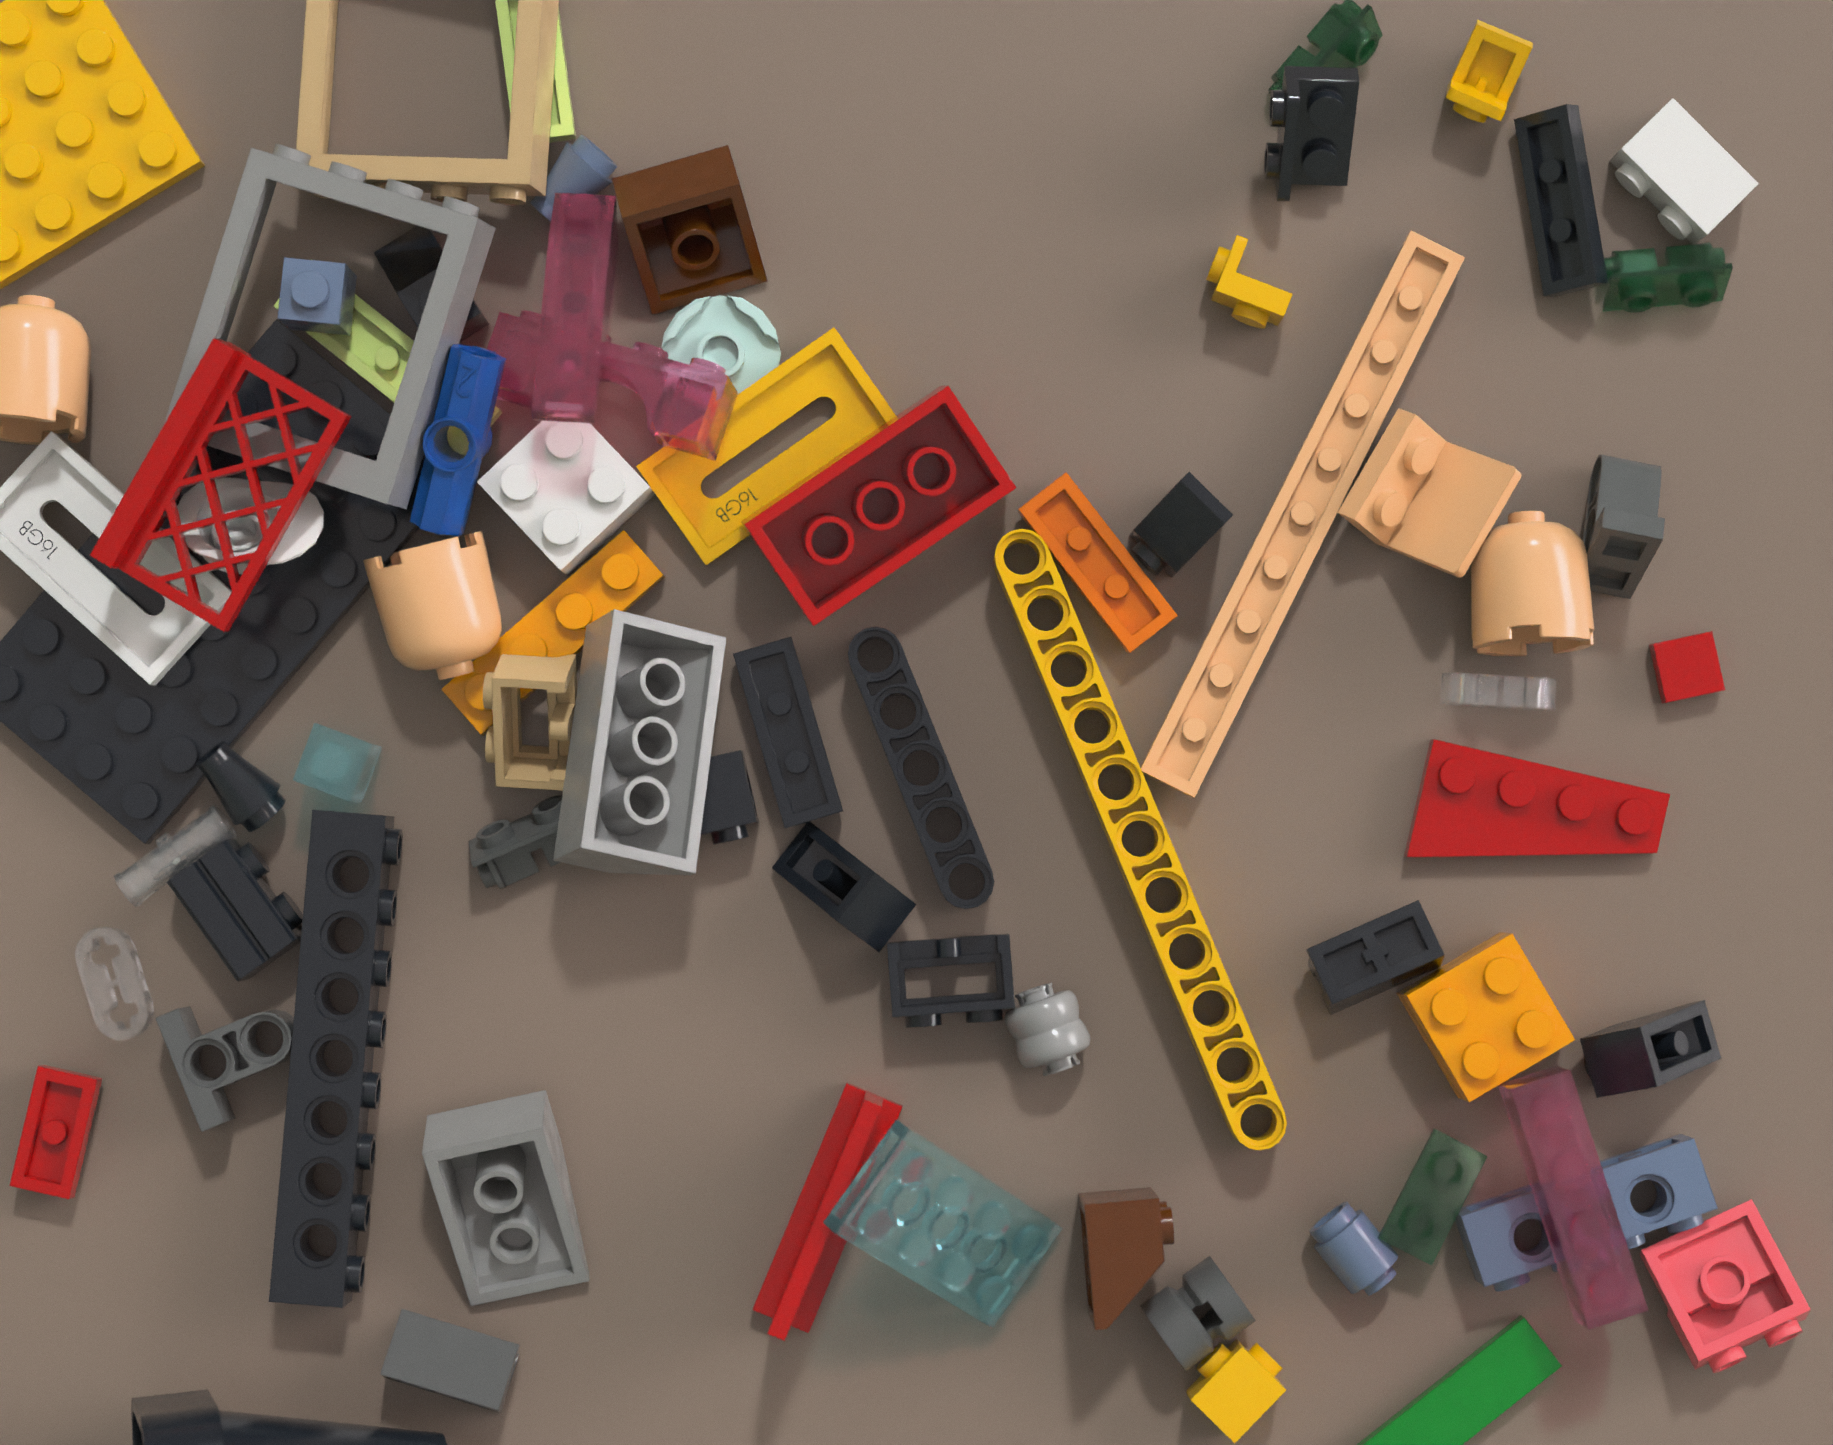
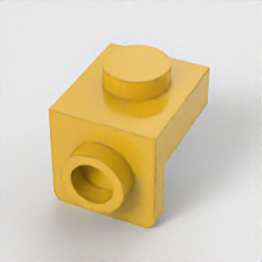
(1487, 72)
(1250, 299)

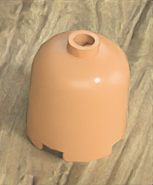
(42, 372)
(1530, 588)
(438, 604)

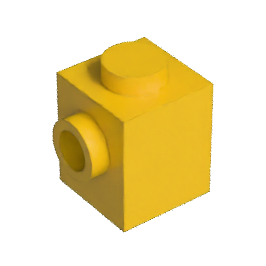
(1236, 1387)

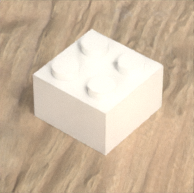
(566, 490)

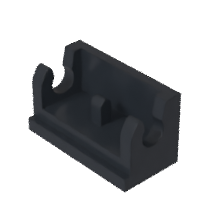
(1375, 957)

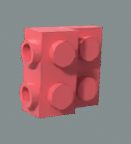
(1726, 1287)

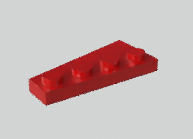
(1516, 807)

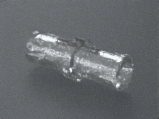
(173, 855)

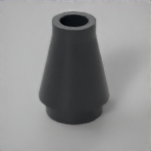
(242, 788)

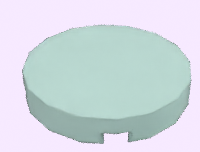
(729, 318)

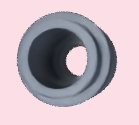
(1353, 1249)

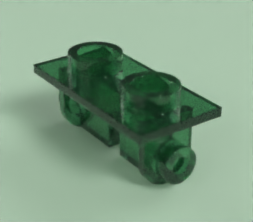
(1344, 37)
(1692, 278)
(1432, 1196)

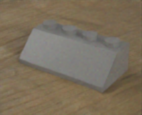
(640, 747)

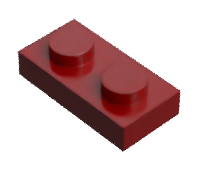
(56, 1132)

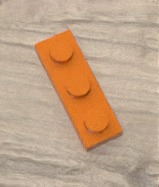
(1097, 563)

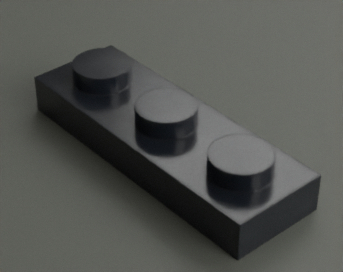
(1561, 200)
(788, 732)

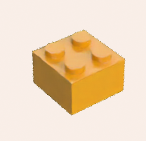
(1485, 1016)

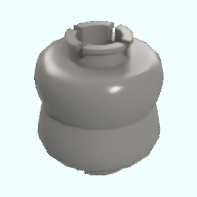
(1047, 1029)

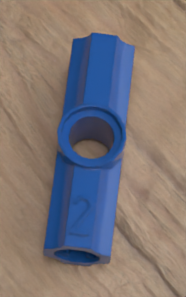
(469, 404)

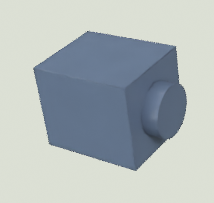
(317, 296)

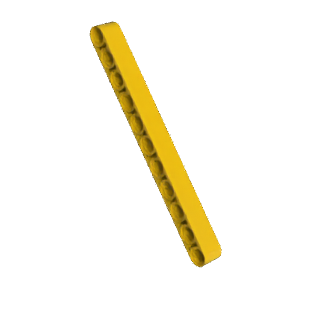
(1161, 861)

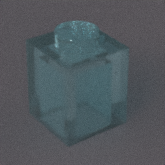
(337, 763)

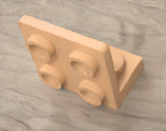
(1428, 496)

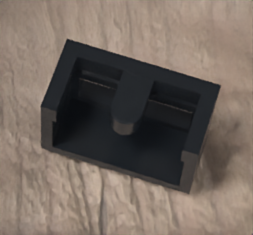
(946, 952)

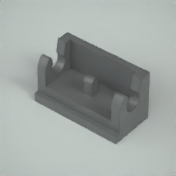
(451, 1361)

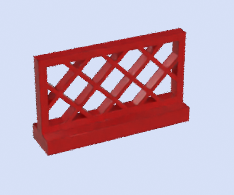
(173, 459)
(808, 1247)

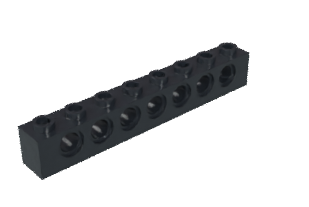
(298, 1271)

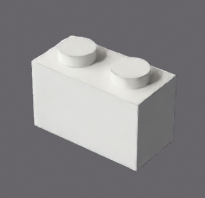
(1682, 173)

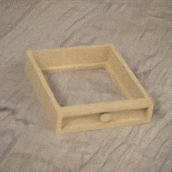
(504, 180)

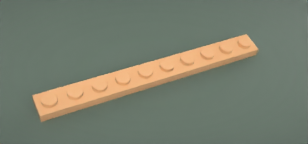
(1301, 514)

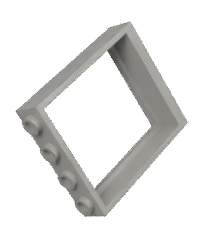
(441, 326)

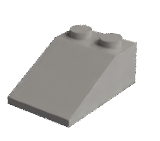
(505, 1197)

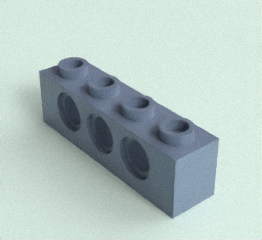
(1681, 1198)

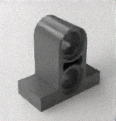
(1621, 524)
(241, 1054)

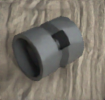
(1178, 1325)

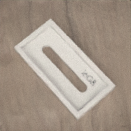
(62, 475)

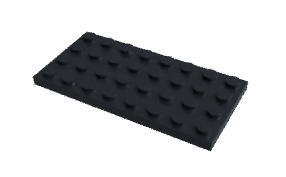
(140, 742)

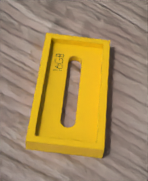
(816, 371)

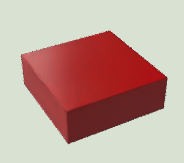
(1687, 667)

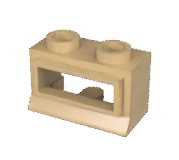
(526, 764)

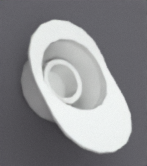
(246, 532)

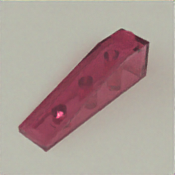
(575, 307)

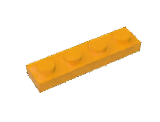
(558, 624)

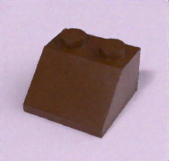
(689, 229)
(1121, 1247)

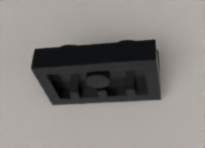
(1314, 128)

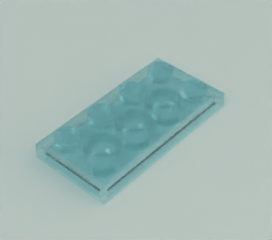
(942, 1224)

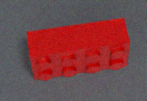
(878, 504)

